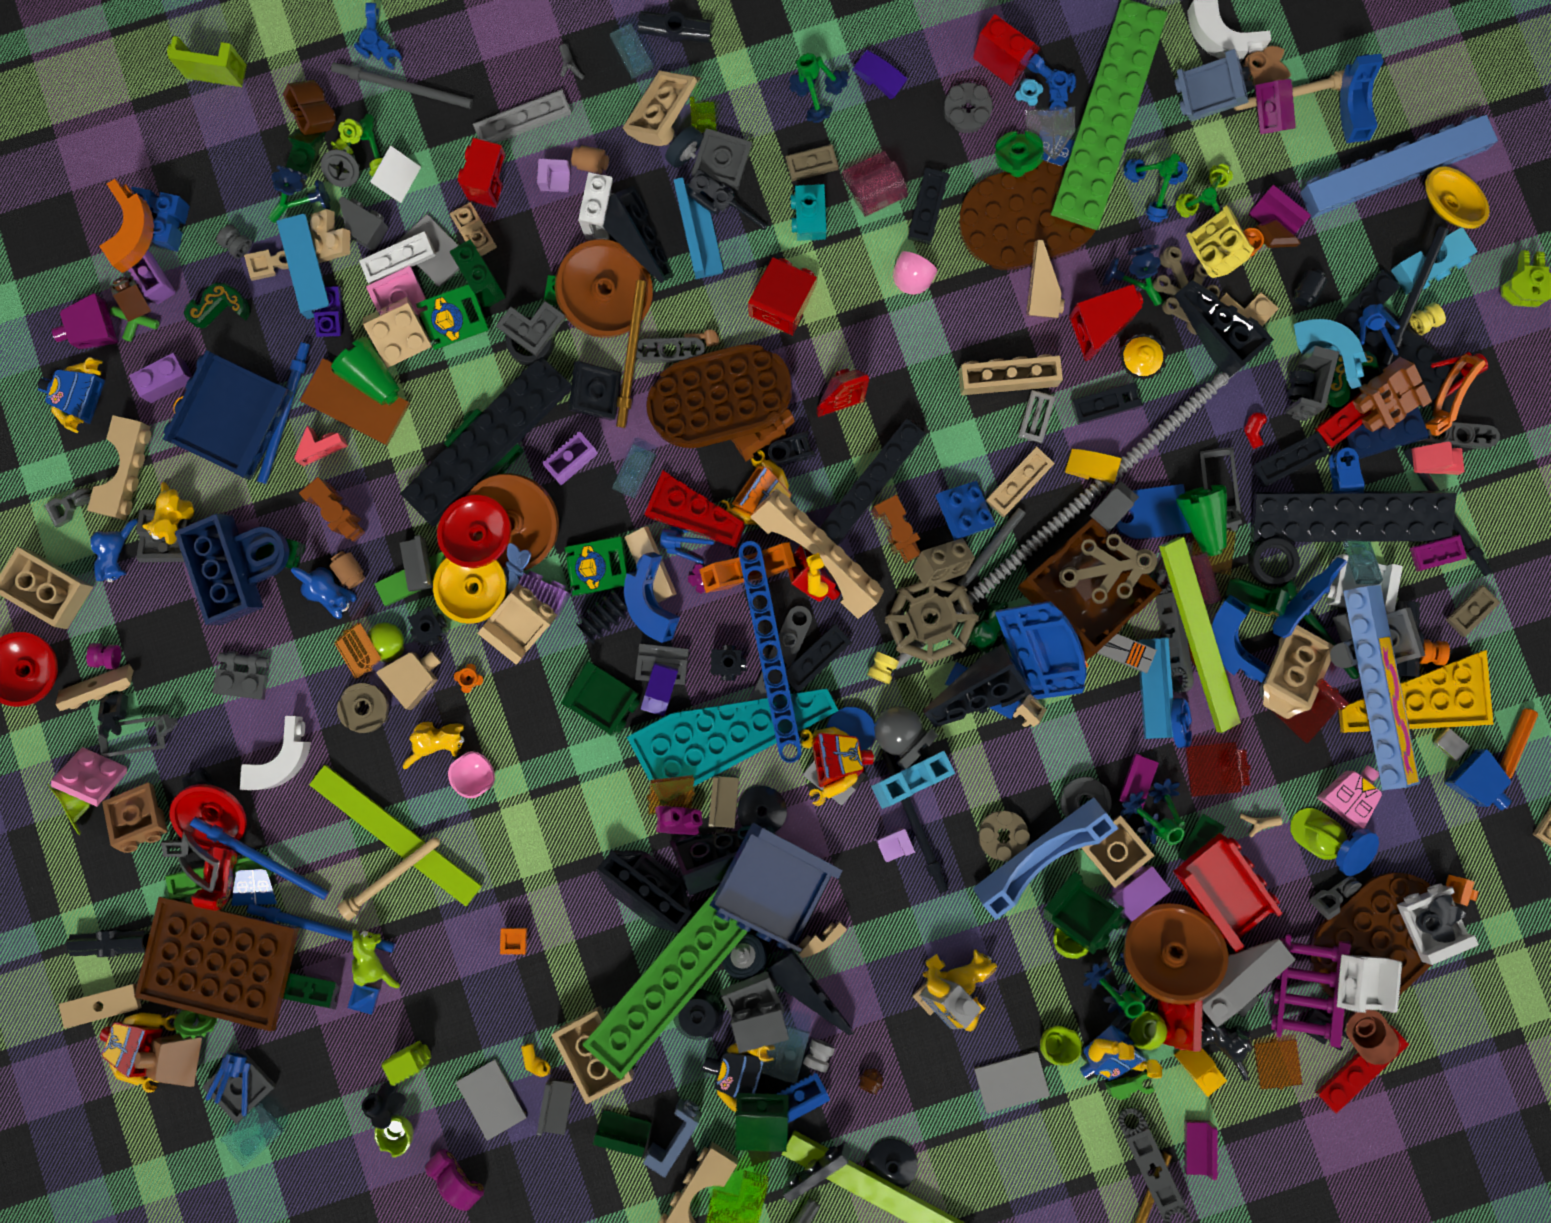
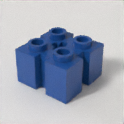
(167, 214)

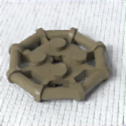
(936, 632)

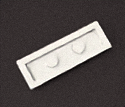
(397, 257)

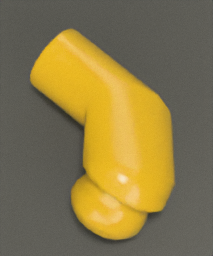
(533, 1063)

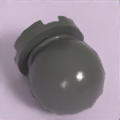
(902, 734)

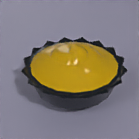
(1143, 356)

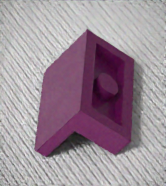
(1275, 106)
(1280, 207)
(1138, 777)
(1201, 1148)

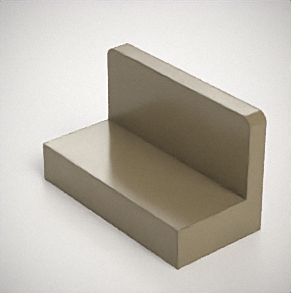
(723, 802)

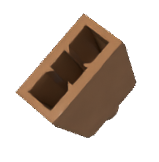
(171, 1059)

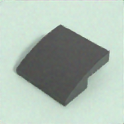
(156, 550)

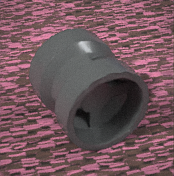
(235, 242)

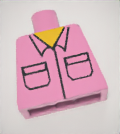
(1353, 796)

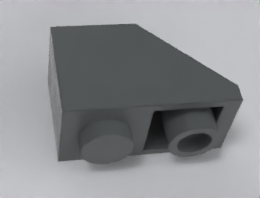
(364, 226)

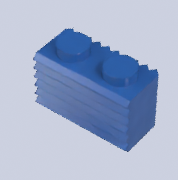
(805, 1096)

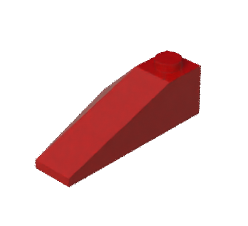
(843, 391)

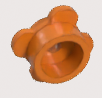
(461, 677)

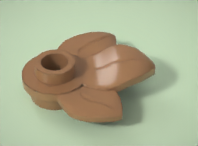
(1269, 63)

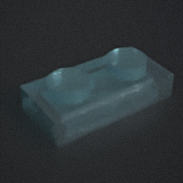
(631, 51)
(634, 471)

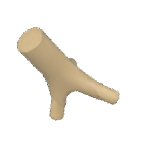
(1261, 823)

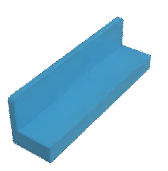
(699, 233)
(303, 264)
(1157, 691)

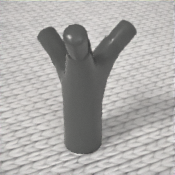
(568, 62)

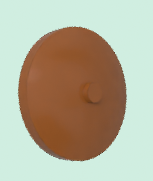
(598, 288)
(530, 512)
(1175, 953)

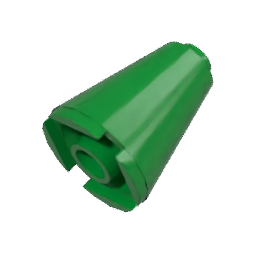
(366, 372)
(1206, 517)

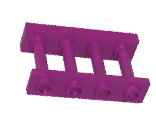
(1330, 1031)

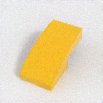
(1093, 465)

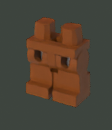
(1391, 395)
(752, 443)
(341, 518)
(900, 532)

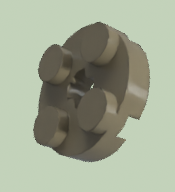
(350, 701)
(1017, 835)

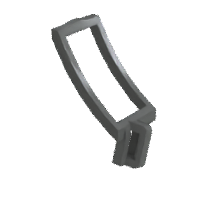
(1235, 510)
(163, 727)
(185, 844)

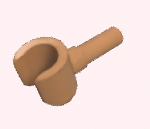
(710, 337)

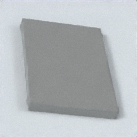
(441, 266)
(1011, 1082)
(491, 1099)

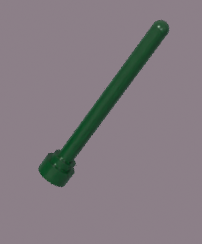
(1315, 625)

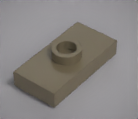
(812, 162)
(1472, 610)

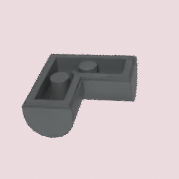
(1343, 654)

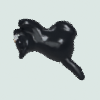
(1233, 1042)

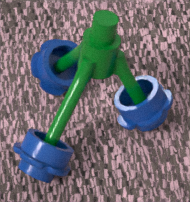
(1169, 169)

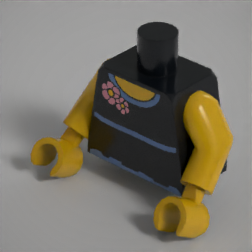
(737, 1072)

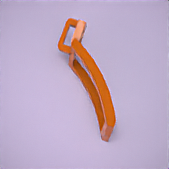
(1443, 419)

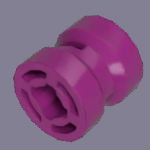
(105, 656)

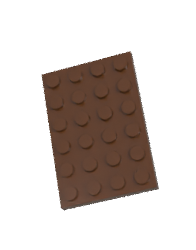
(217, 963)

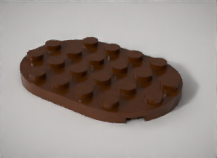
(1010, 213)
(719, 396)
(1374, 927)

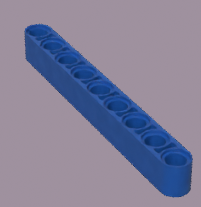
(769, 664)

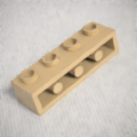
(1010, 374)

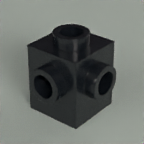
(422, 620)
(718, 660)

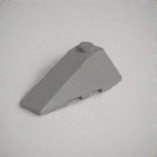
(1245, 978)

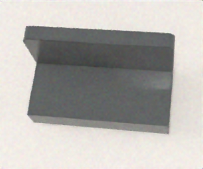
(417, 564)
(555, 1106)

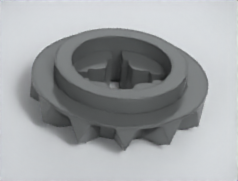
(331, 170)

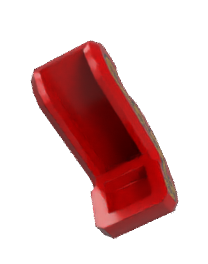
(224, 883)

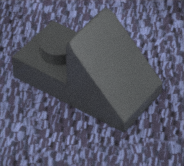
(1114, 506)

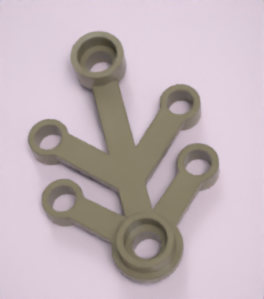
(1174, 263)
(1111, 568)

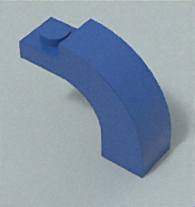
(1356, 98)
(642, 604)
(1226, 634)

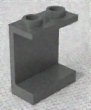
(1323, 363)

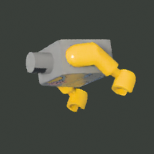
(950, 999)

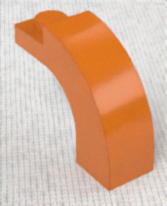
(136, 232)

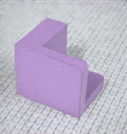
(553, 175)
(895, 845)

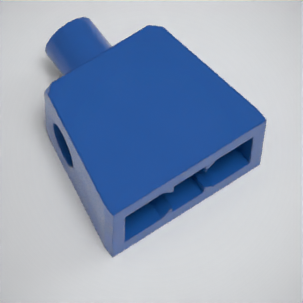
(1481, 780)

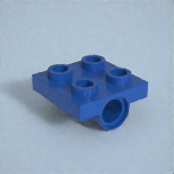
(965, 510)

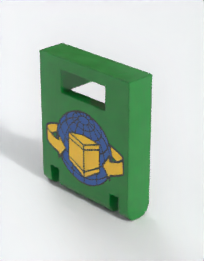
(448, 318)
(592, 568)

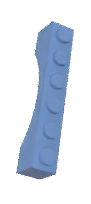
(1082, 828)

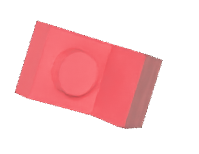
(312, 449)
(1438, 459)

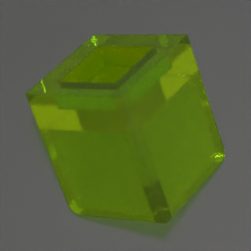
(703, 115)

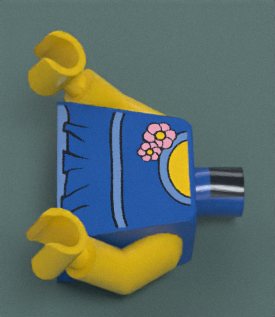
(74, 393)
(1114, 1055)

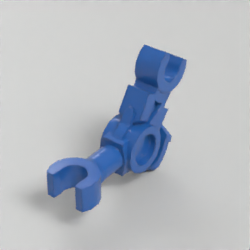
(371, 41)
(1056, 80)

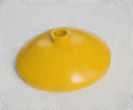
(1456, 198)
(455, 596)

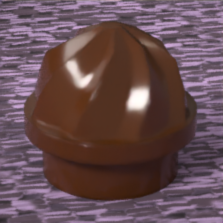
(871, 1081)

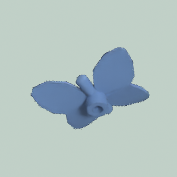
(515, 565)

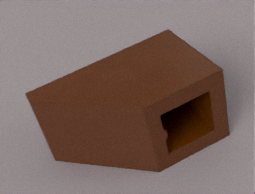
(129, 298)

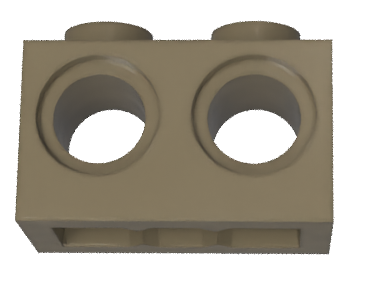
(943, 562)

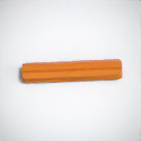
(1518, 741)

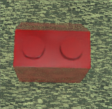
(1004, 50)
(782, 295)
(1103, 317)

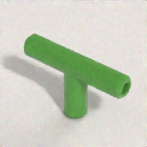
(132, 325)

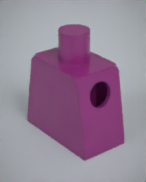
(86, 324)

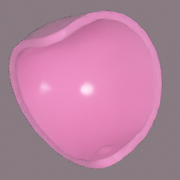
(913, 273)
(471, 775)

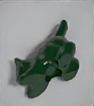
(987, 629)

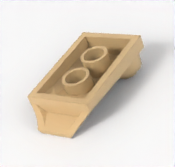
(659, 108)
(1294, 672)

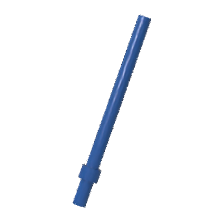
(297, 368)
(216, 834)
(275, 915)

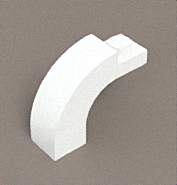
(1217, 37)
(285, 765)

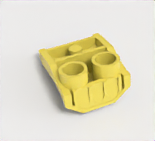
(1220, 244)

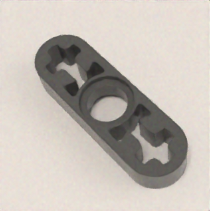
(662, 342)

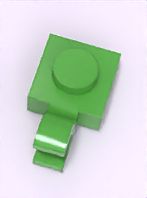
(1125, 1086)

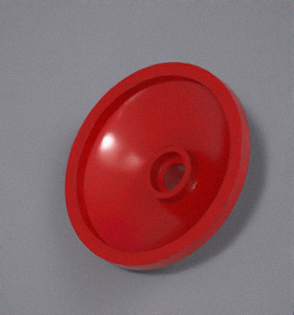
(463, 523)
(17, 653)
(199, 802)

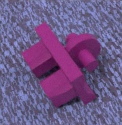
(678, 820)

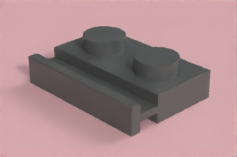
(663, 655)

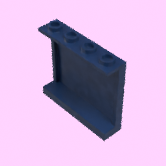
(227, 415)
(772, 887)

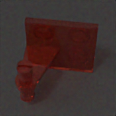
(1325, 705)
(1217, 769)

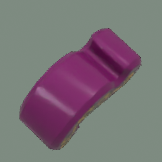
(452, 1181)

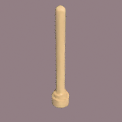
(1333, 82)
(350, 907)

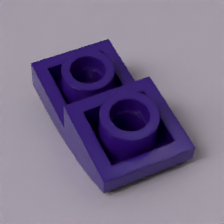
(879, 72)
(329, 319)

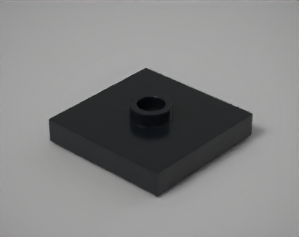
(594, 390)

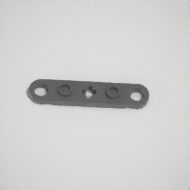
(790, 640)
(1178, 642)
(1145, 1153)

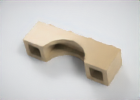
(115, 496)
(713, 1170)

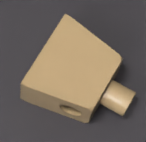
(410, 677)

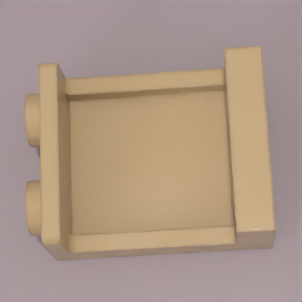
(517, 623)

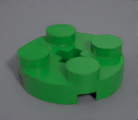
(1019, 163)

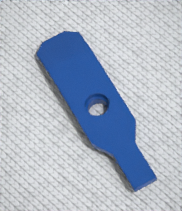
(1301, 604)

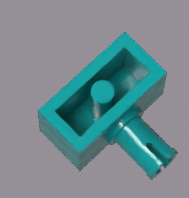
(810, 212)

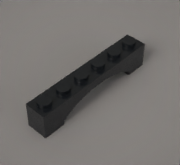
(872, 481)

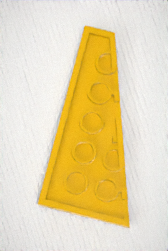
(1440, 698)

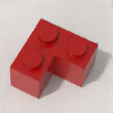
(481, 172)

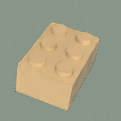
(43, 588)
(587, 1071)

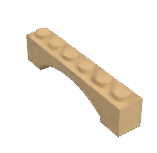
(783, 517)

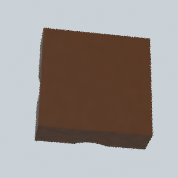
(1091, 621)

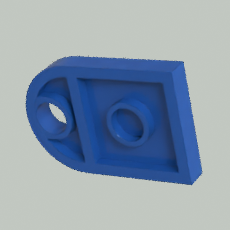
(1155, 514)

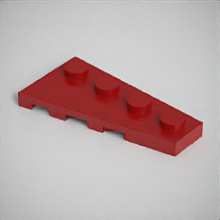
(685, 509)

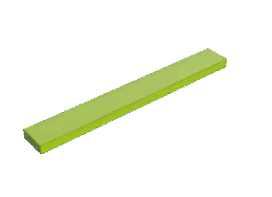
(1200, 634)
(394, 834)
(869, 1185)

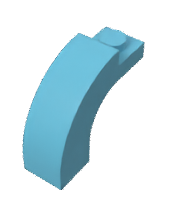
(1335, 337)

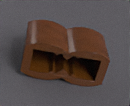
(309, 108)

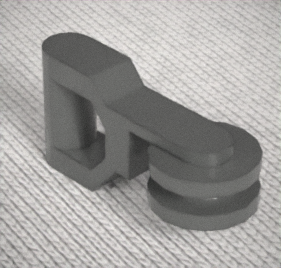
(81, 498)
(1347, 887)

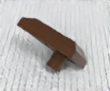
(1277, 235)

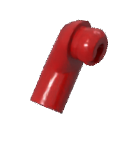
(1253, 428)

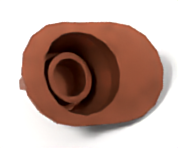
(1372, 1036)

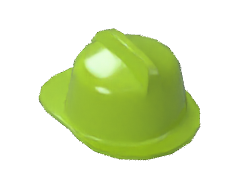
(73, 806)
(1317, 833)

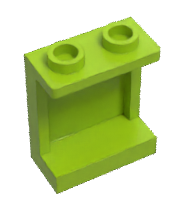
(224, 69)

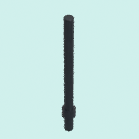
(1415, 294)
(1473, 552)
(933, 866)

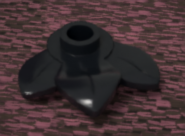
(1442, 917)
(383, 1105)

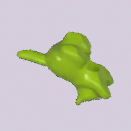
(367, 965)

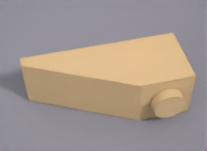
(1044, 290)

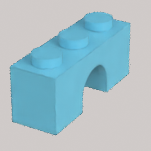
(1454, 252)
(913, 779)

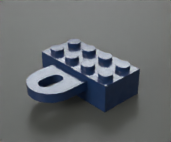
(226, 565)

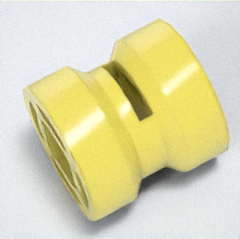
(1430, 317)
(883, 668)

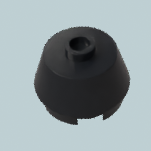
(700, 1016)

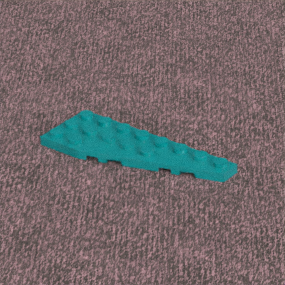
(720, 736)

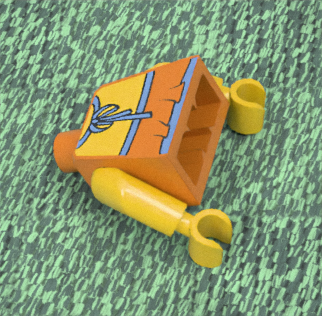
(760, 485)

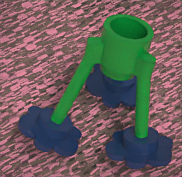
(803, 83)

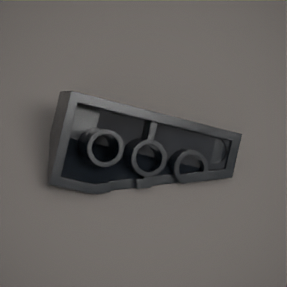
(1222, 330)
(798, 982)

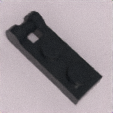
(1106, 403)

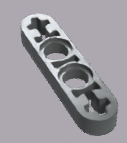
(1471, 430)

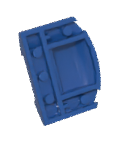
(1044, 649)

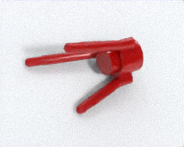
(1465, 370)

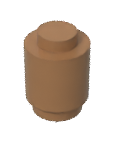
(590, 159)
(347, 569)

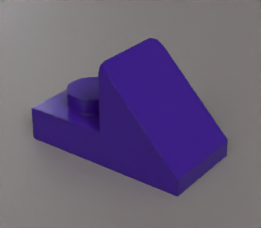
(659, 689)

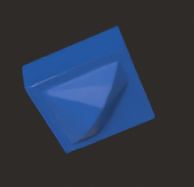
(364, 998)

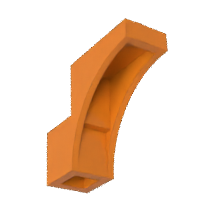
(729, 573)

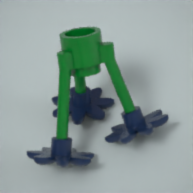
(1167, 829)
(1123, 1000)

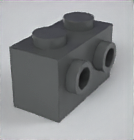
(759, 1027)

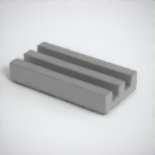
(1030, 436)

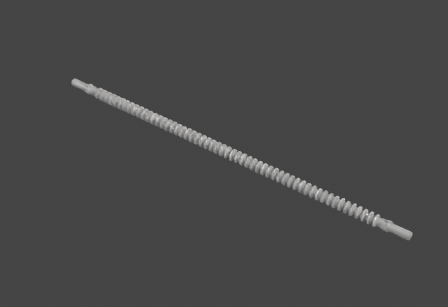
(1074, 508)

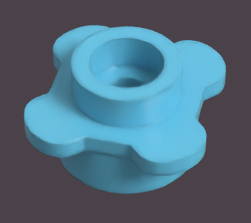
(1029, 85)

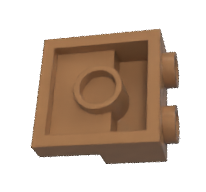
(134, 818)

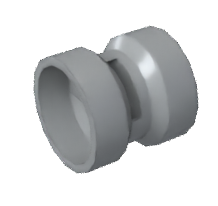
(819, 1055)

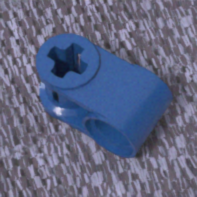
(1345, 475)

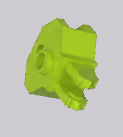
(1529, 283)

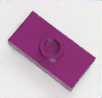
(1438, 553)

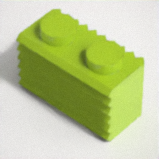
(406, 1062)

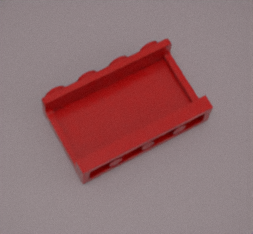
(1227, 889)

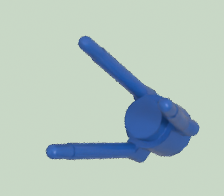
(1375, 318)
(673, 538)
(231, 1066)

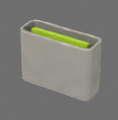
(1451, 744)

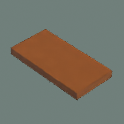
(352, 407)

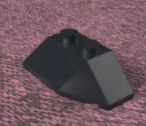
(646, 888)

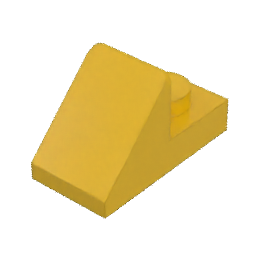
(1201, 1069)

